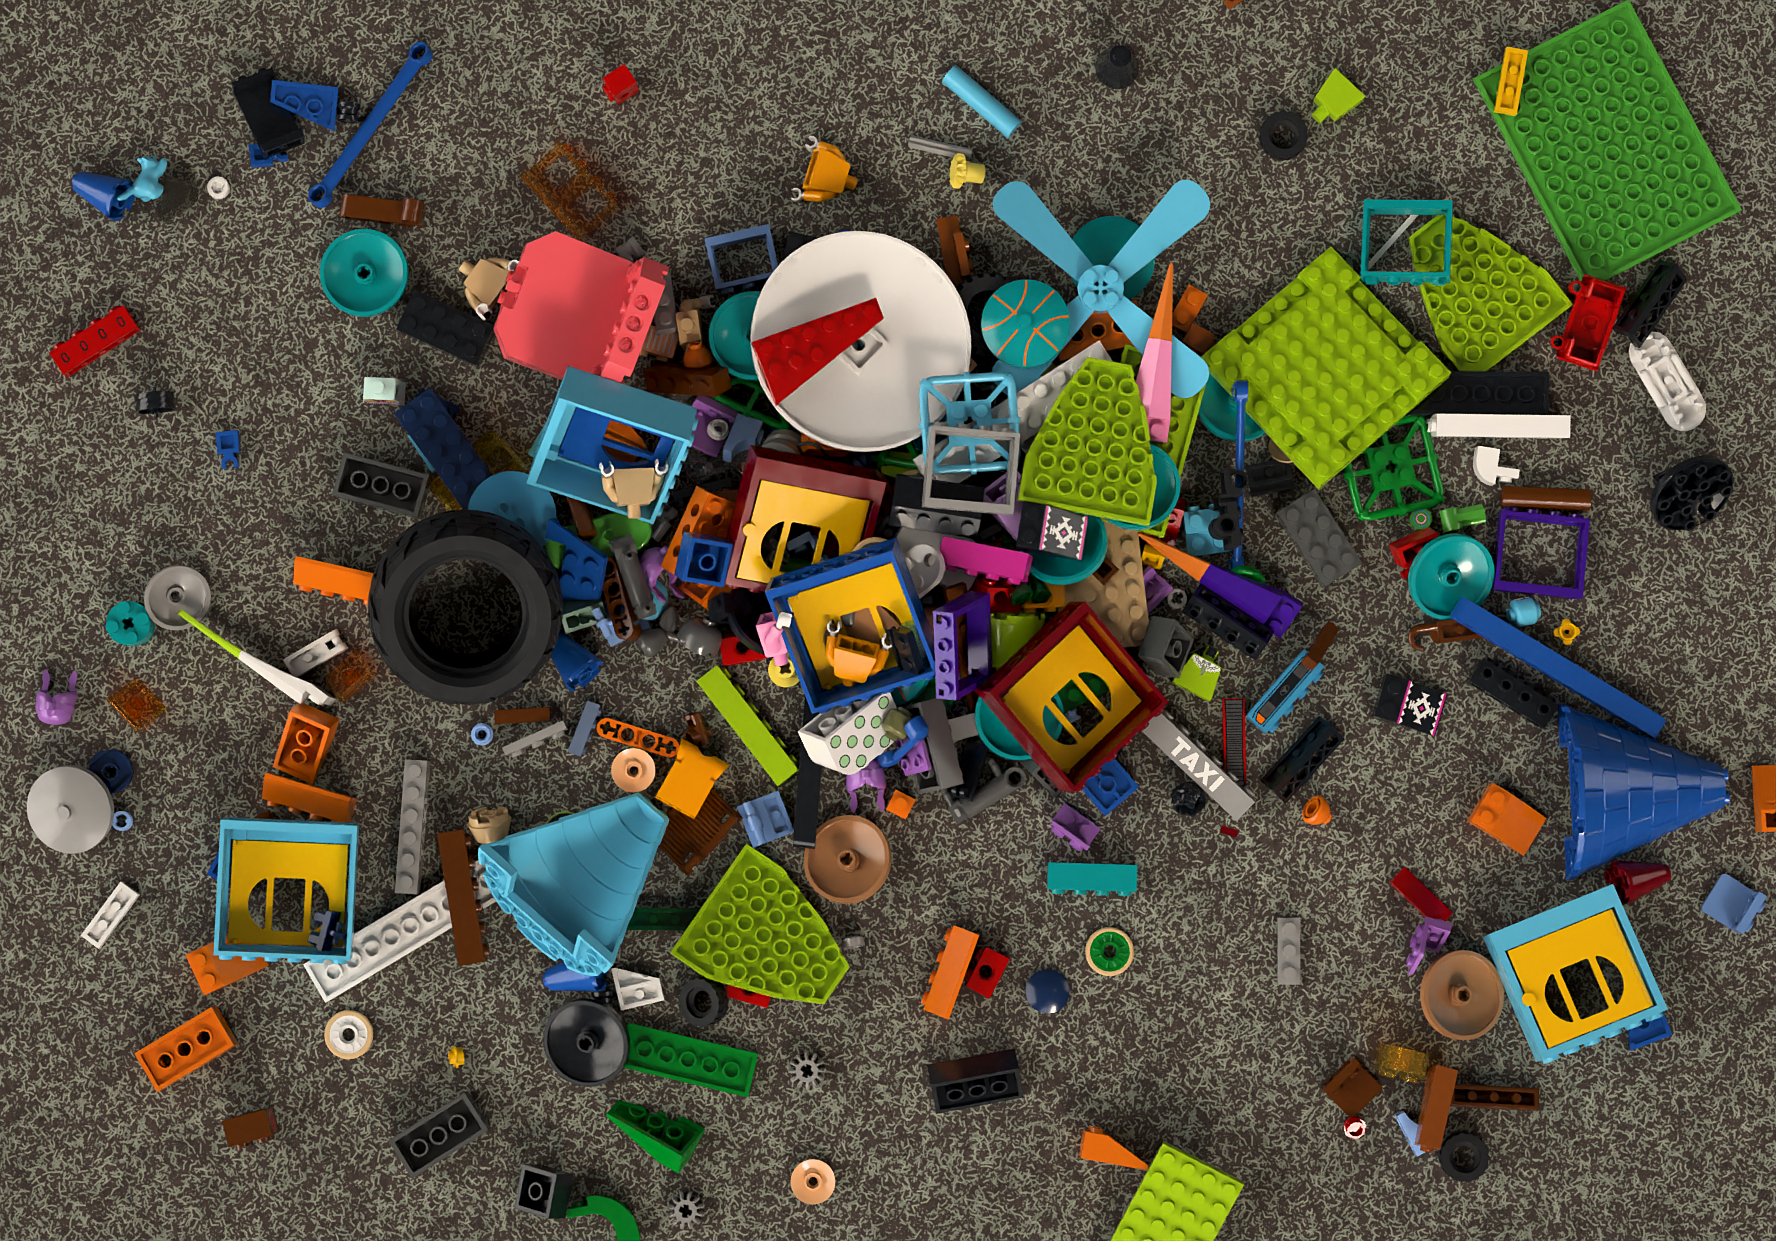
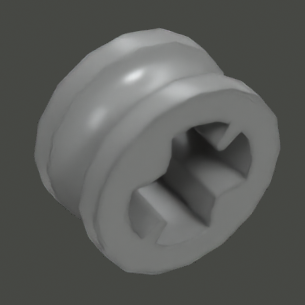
(1183, 600)

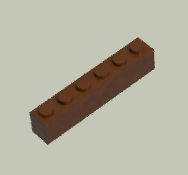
(462, 897)

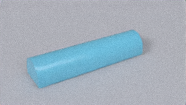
(981, 101)

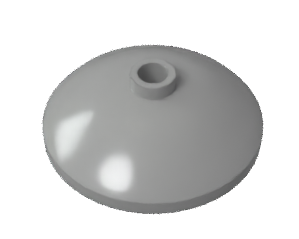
(192, 596)

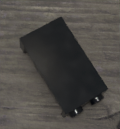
(270, 124)

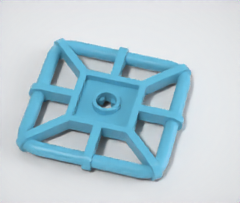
(959, 411)

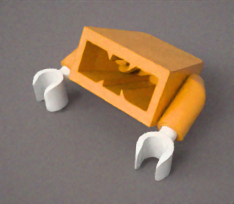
(826, 173)
(854, 658)

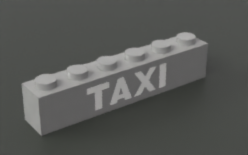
(1197, 764)
(412, 827)

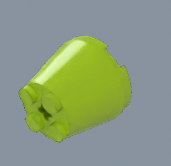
(1011, 632)

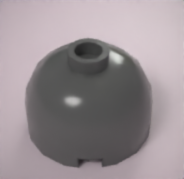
(701, 636)

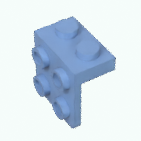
(1733, 904)

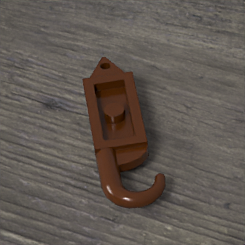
(1441, 632)

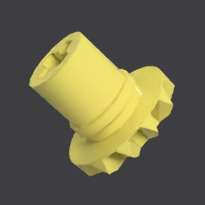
(965, 171)
(783, 675)

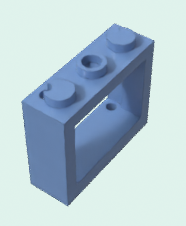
(736, 238)

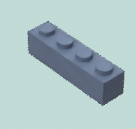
(583, 731)

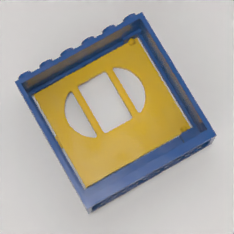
(837, 588)

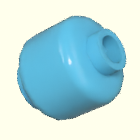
(1523, 611)

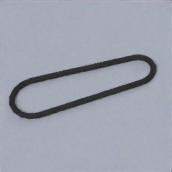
(814, 444)

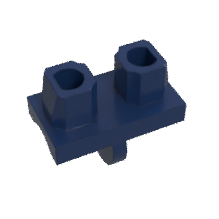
(330, 930)

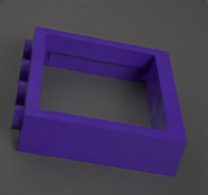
(1552, 518)
(977, 609)

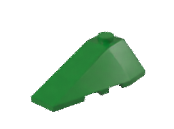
(663, 1138)

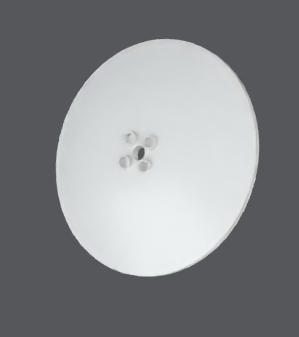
(872, 394)

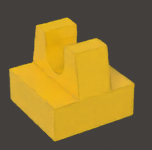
(1152, 557)

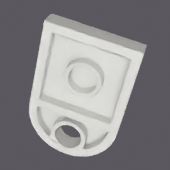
(923, 575)

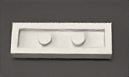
(110, 915)

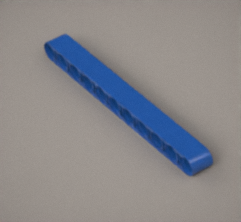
(1557, 668)

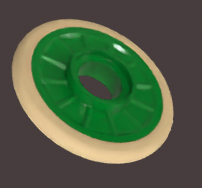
(1096, 957)

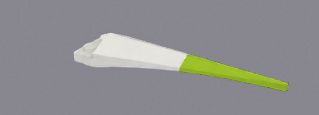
(294, 687)

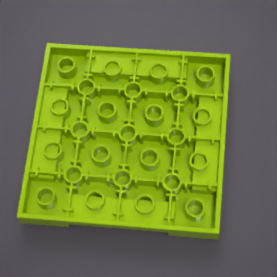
(1326, 368)

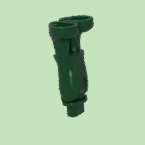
(1037, 592)

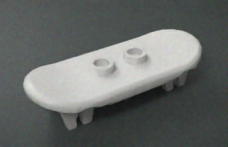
(1668, 382)

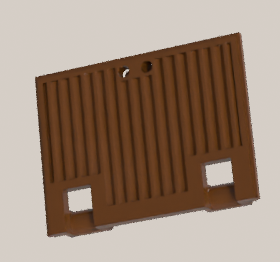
(697, 834)

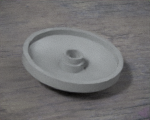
(70, 809)

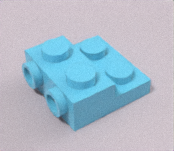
(1196, 531)

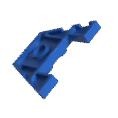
(582, 564)

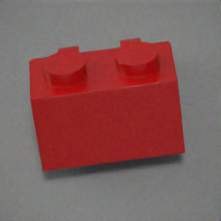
(1406, 548)

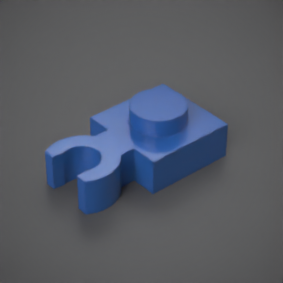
(257, 159)
(228, 444)

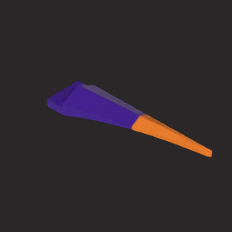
(1263, 602)

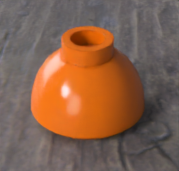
(697, 356)
(1317, 811)

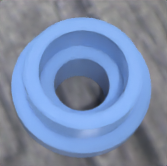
(489, 734)

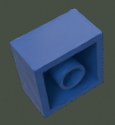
(703, 559)

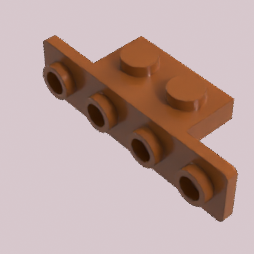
(954, 249)

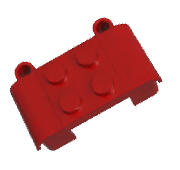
(1589, 322)

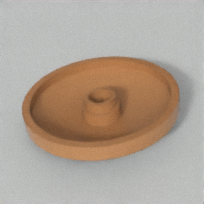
(848, 859)
(1462, 995)

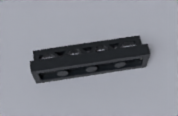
(1648, 299)
(1299, 757)

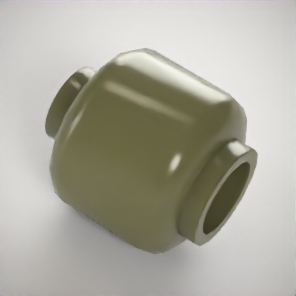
(895, 723)

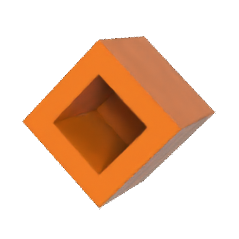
(900, 804)

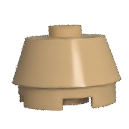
(489, 824)

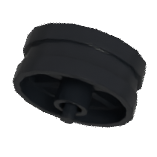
(154, 402)

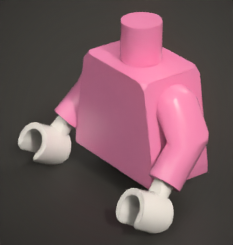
(771, 637)

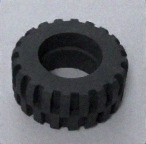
(970, 289)

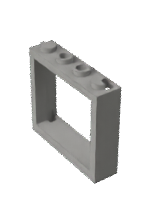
(984, 432)

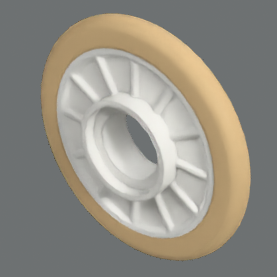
(334, 1034)

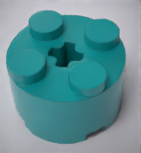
(119, 629)

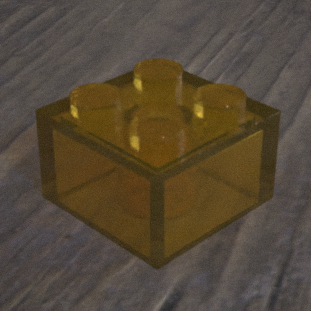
(1397, 1060)

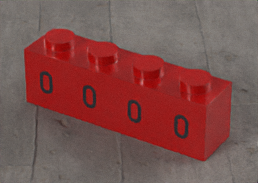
(95, 340)

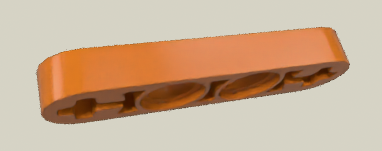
(637, 740)

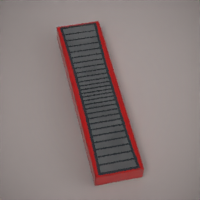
(1234, 737)

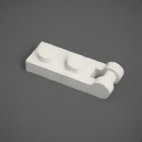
(314, 654)

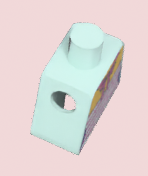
(383, 391)

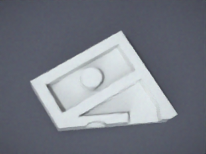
(636, 988)

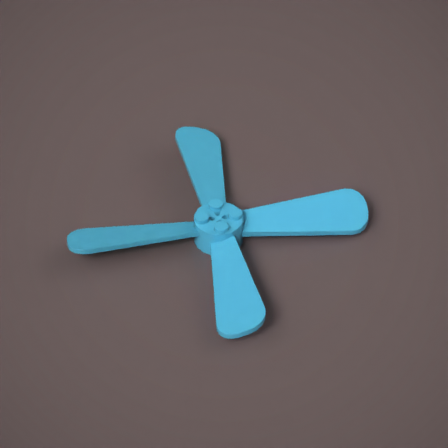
(1172, 218)

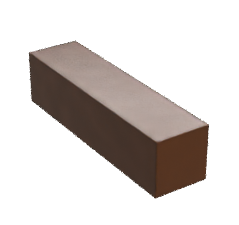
(1320, 645)
(524, 715)

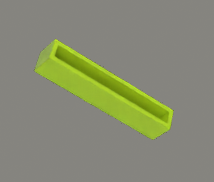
(747, 725)

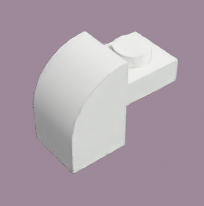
(1486, 467)

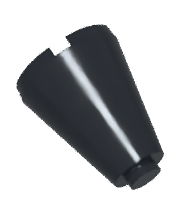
(1117, 67)

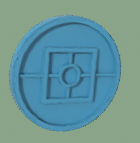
(517, 501)

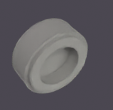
(853, 942)

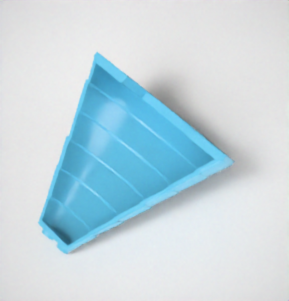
(577, 879)

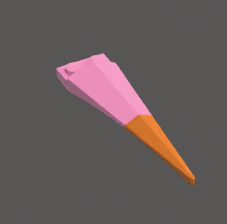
(1155, 367)

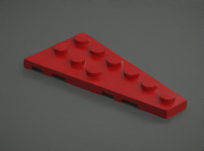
(804, 350)

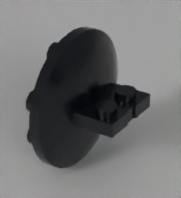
(1691, 489)

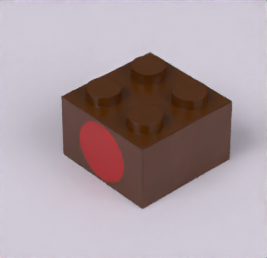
(252, 1126)

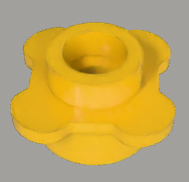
(1560, 632)
(456, 1056)

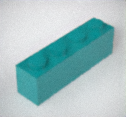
(1093, 877)

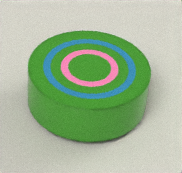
(1420, 519)

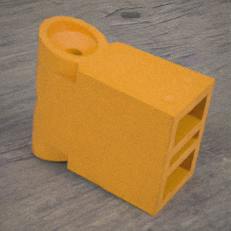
(690, 779)

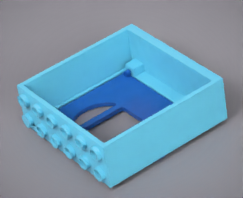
(597, 400)

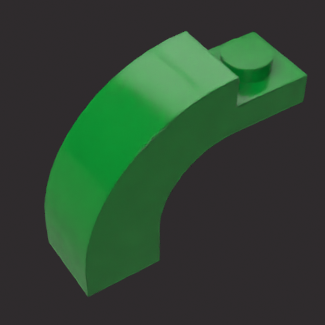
(614, 1210)

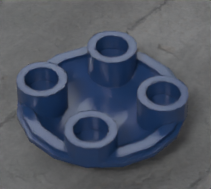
(1047, 991)

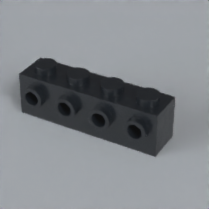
(1228, 621)
(1513, 693)

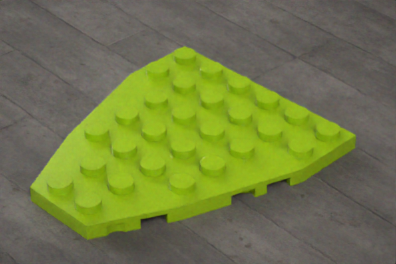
(1492, 294)
(1094, 448)
(762, 935)

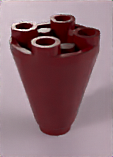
(1636, 879)

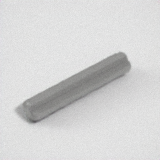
(938, 147)

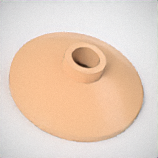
(621, 770)
(812, 1193)

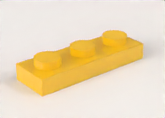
(1510, 81)

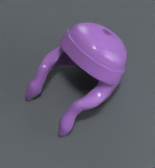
(651, 565)
(59, 708)
(873, 776)

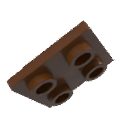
(1351, 1087)

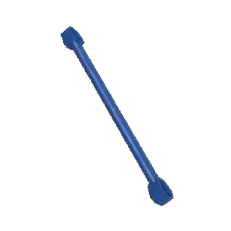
(370, 124)
(1241, 398)

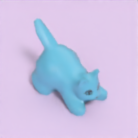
(147, 184)

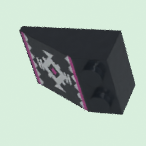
(1051, 531)
(1409, 704)

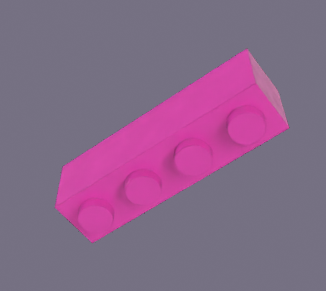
(986, 560)

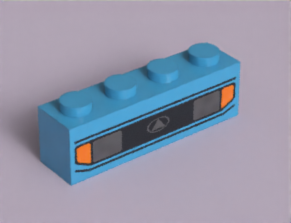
(1282, 694)

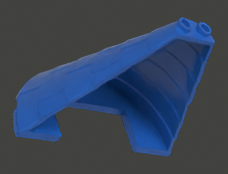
(1628, 789)

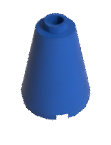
(102, 193)
(574, 662)
(563, 979)

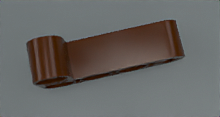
(383, 211)
(615, 602)

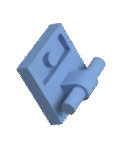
(765, 819)

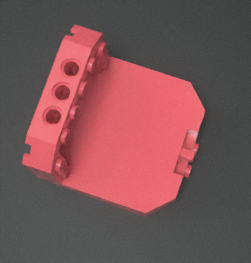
(577, 308)

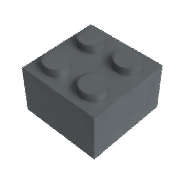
(1165, 647)

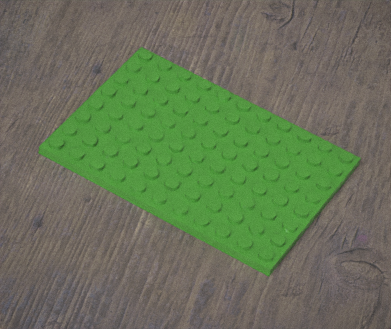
(1610, 146)

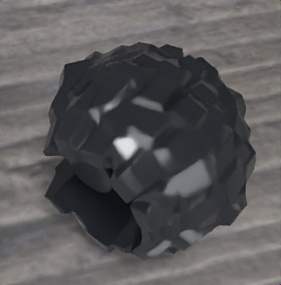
(1188, 798)

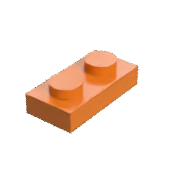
(1188, 308)

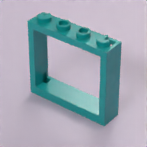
(1406, 207)

